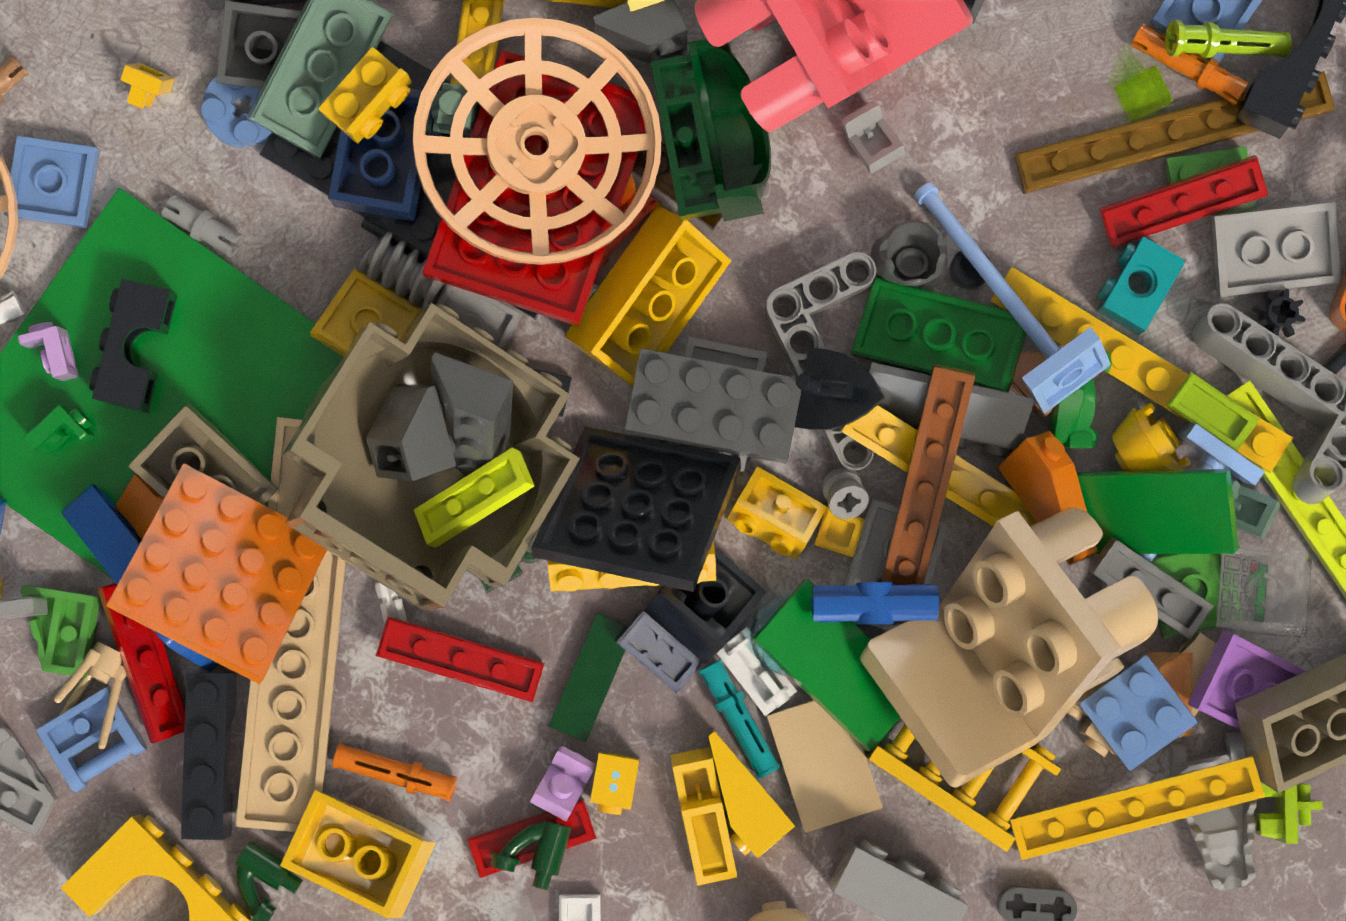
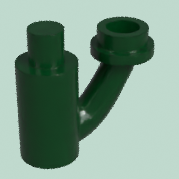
(549, 852)
(265, 866)

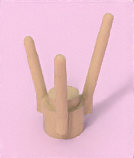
(101, 665)

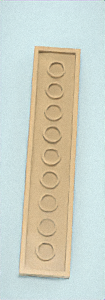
(293, 703)

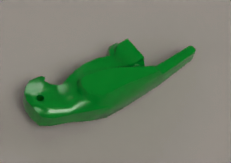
(1074, 415)

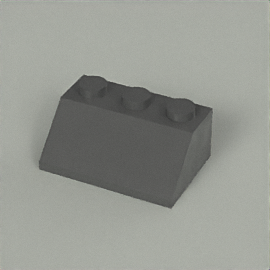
(475, 410)

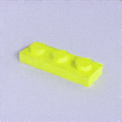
(473, 497)

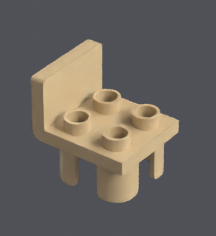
(1008, 646)

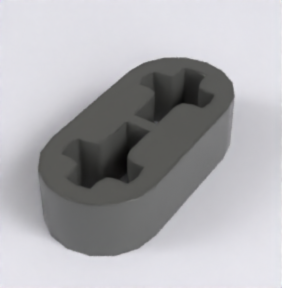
(1037, 896)

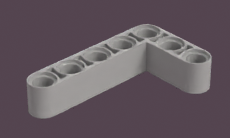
(801, 323)
(1295, 391)

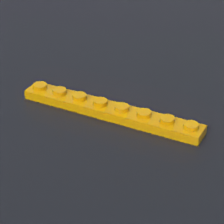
(1131, 361)

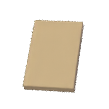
(822, 766)

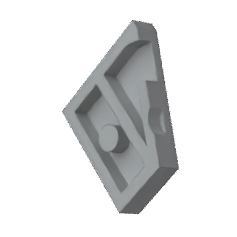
(24, 792)

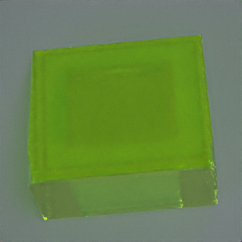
(1144, 94)

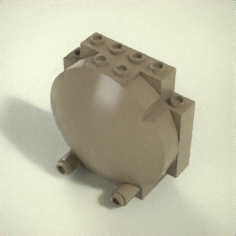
(372, 517)

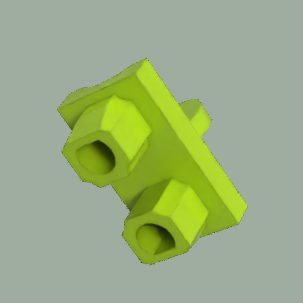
(1284, 822)

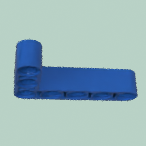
(114, 544)

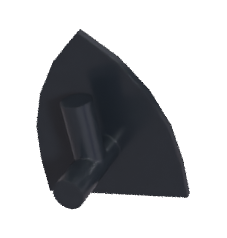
(834, 391)

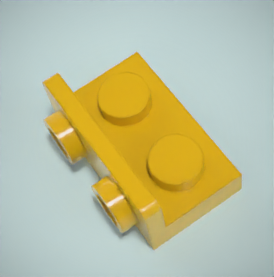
(366, 96)
(776, 513)

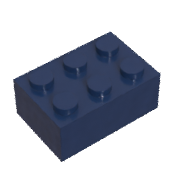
(381, 170)

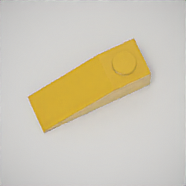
(749, 807)

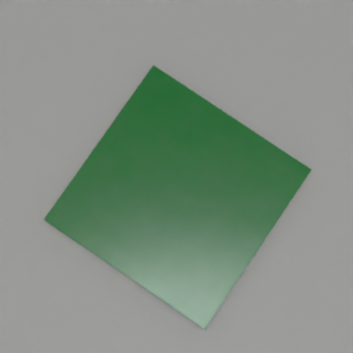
(226, 353)

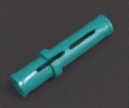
(738, 717)

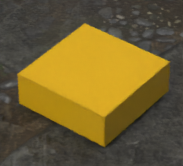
(839, 534)

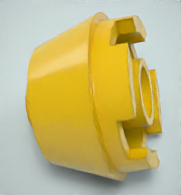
(1147, 443)

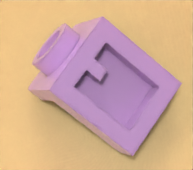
(58, 353)
(563, 783)

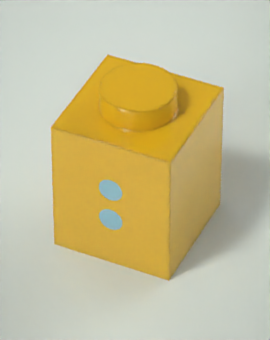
(614, 782)

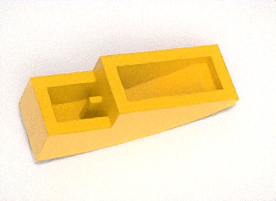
(703, 816)

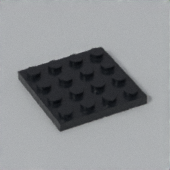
(638, 509)

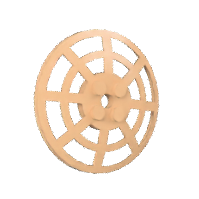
(543, 117)

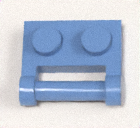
(80, 729)

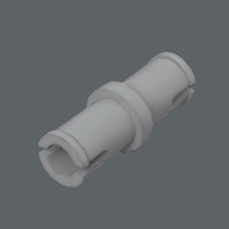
(202, 226)

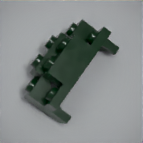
(711, 141)

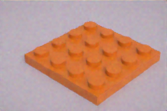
(218, 574)

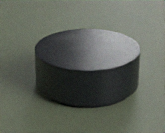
(964, 273)

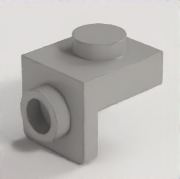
(872, 137)

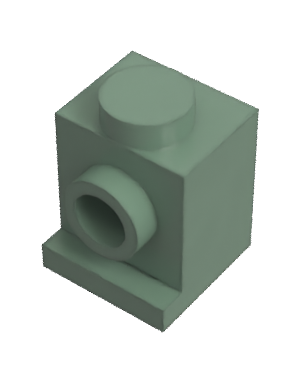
(445, 106)

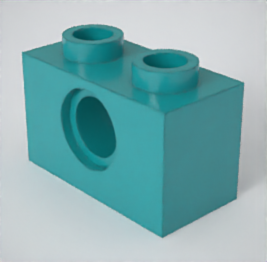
(1159, 271)

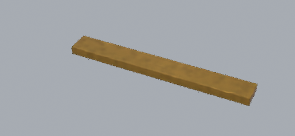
(1147, 140)

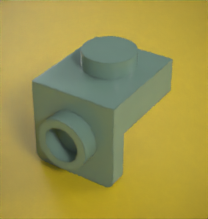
(1253, 510)

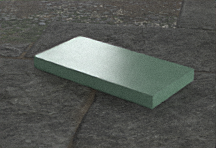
(314, 60)

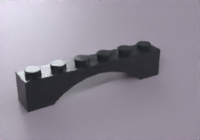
(1277, 90)

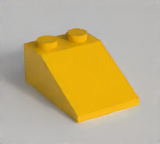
(358, 855)

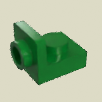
(52, 429)

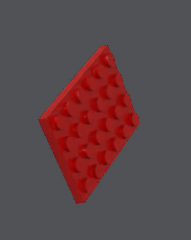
(546, 289)

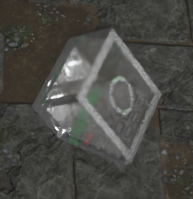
(1265, 591)

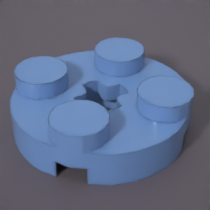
(219, 115)

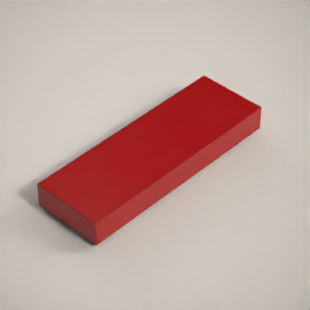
(494, 840)

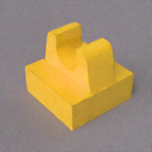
(145, 84)

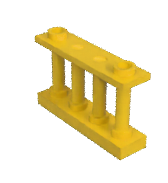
(961, 801)

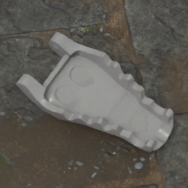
(1225, 833)

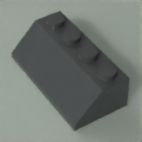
(992, 417)

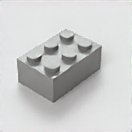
(892, 888)

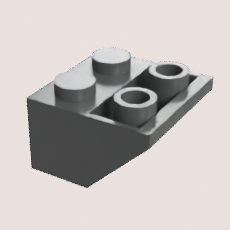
(410, 435)

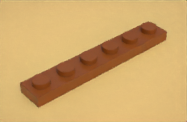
(928, 475)

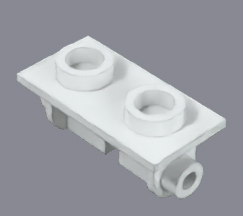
(764, 687)

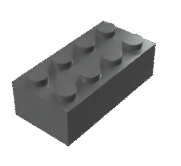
(713, 406)

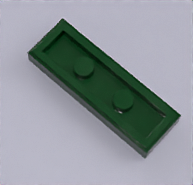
(589, 680)

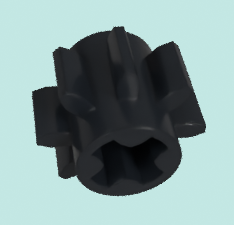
(1288, 308)

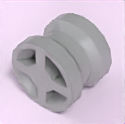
(837, 485)

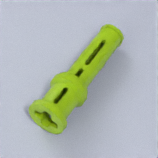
(1206, 41)

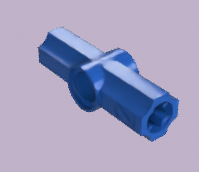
(875, 603)

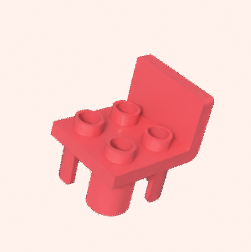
(836, 44)

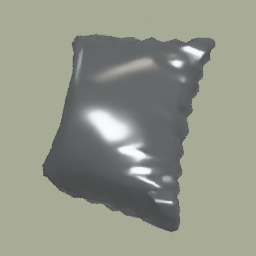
(910, 253)

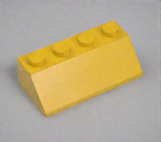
(648, 294)

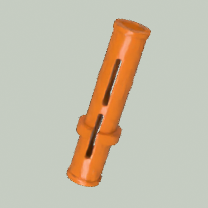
(1200, 70)
(351, 759)

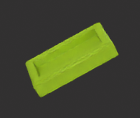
(1213, 411)

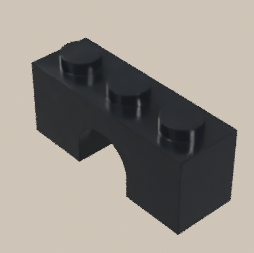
(135, 311)

